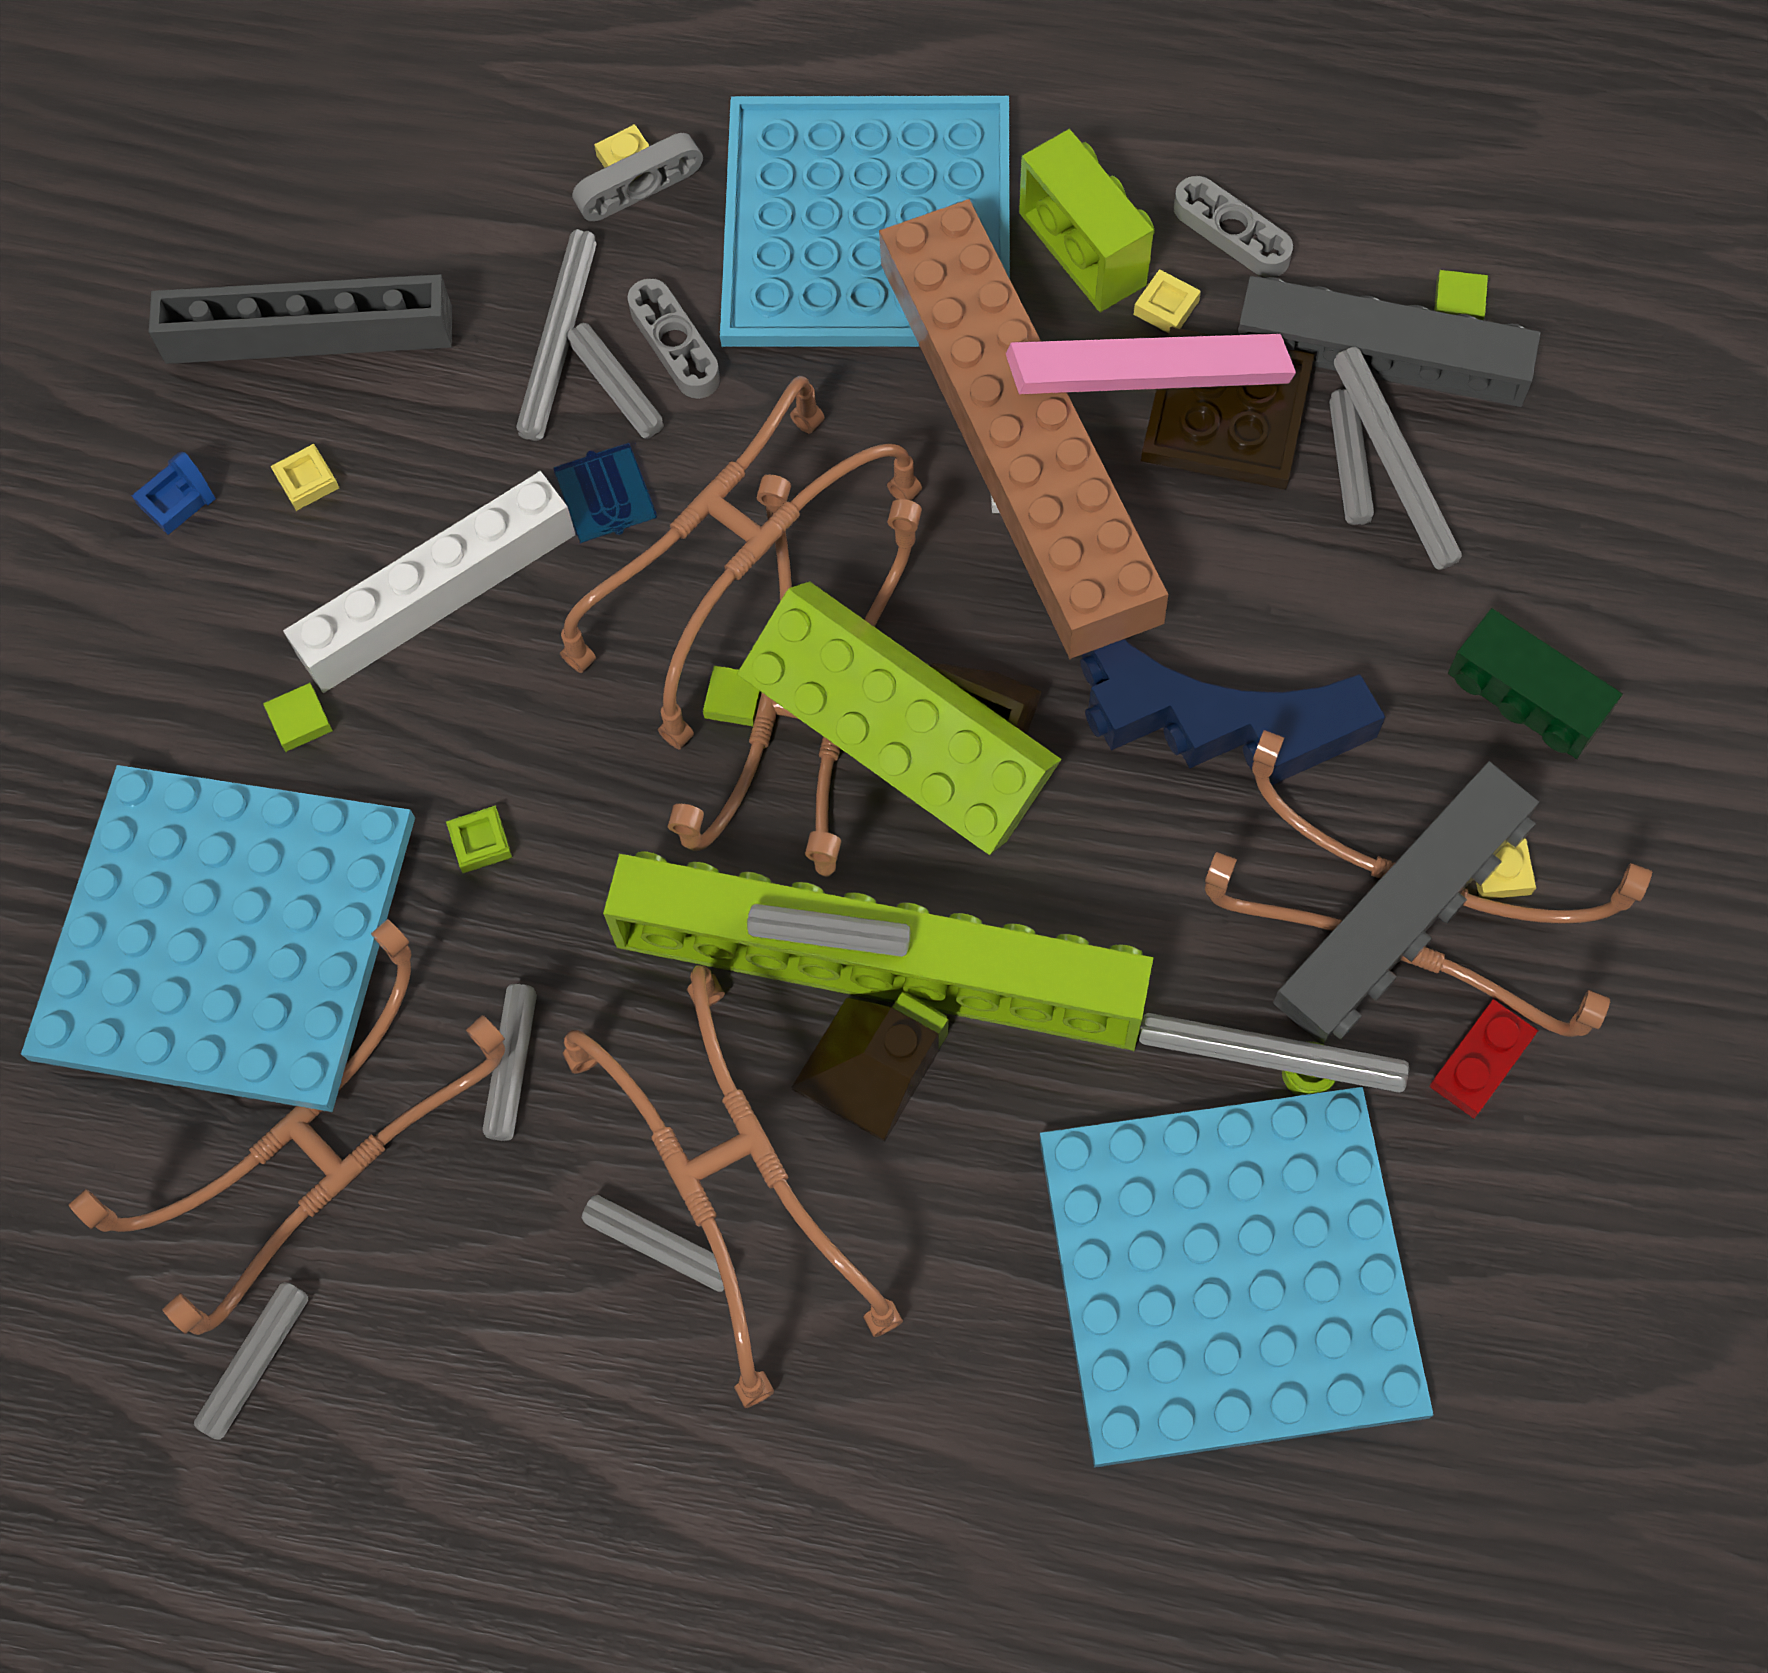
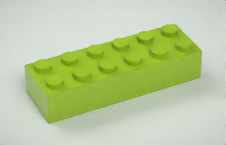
(898, 716)

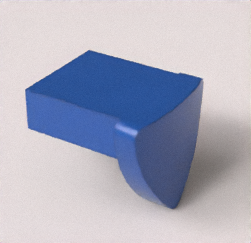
(174, 493)

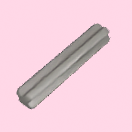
(615, 380)
(1351, 459)
(828, 930)
(508, 1075)
(653, 1241)
(251, 1361)

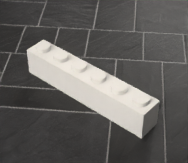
(431, 582)

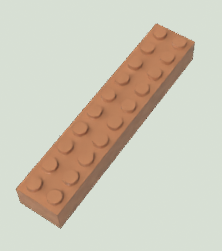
(1025, 445)

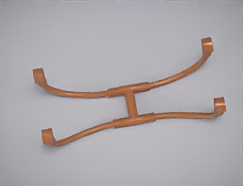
(758, 539)
(821, 845)
(705, 991)
(1593, 1006)
(296, 1127)

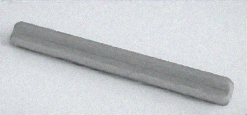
(554, 339)
(1397, 458)
(1274, 1052)

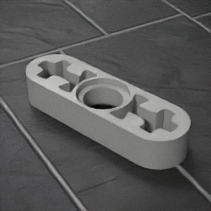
(660, 167)
(1239, 246)
(675, 357)

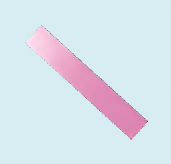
(1149, 363)

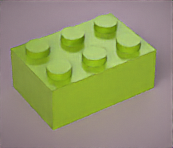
(1085, 219)

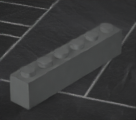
(301, 319)
(1396, 340)
(1406, 903)

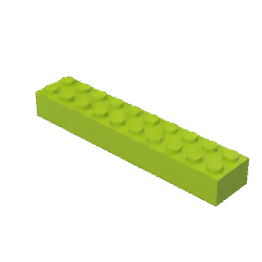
(950, 963)

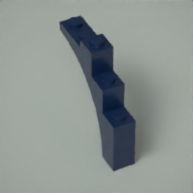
(1203, 720)

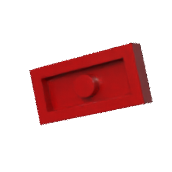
(1483, 1058)

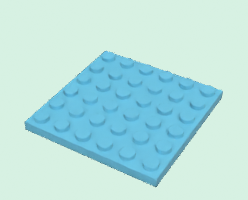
(817, 186)
(221, 937)
(1232, 1277)

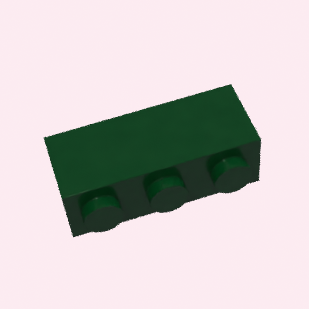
(1533, 684)

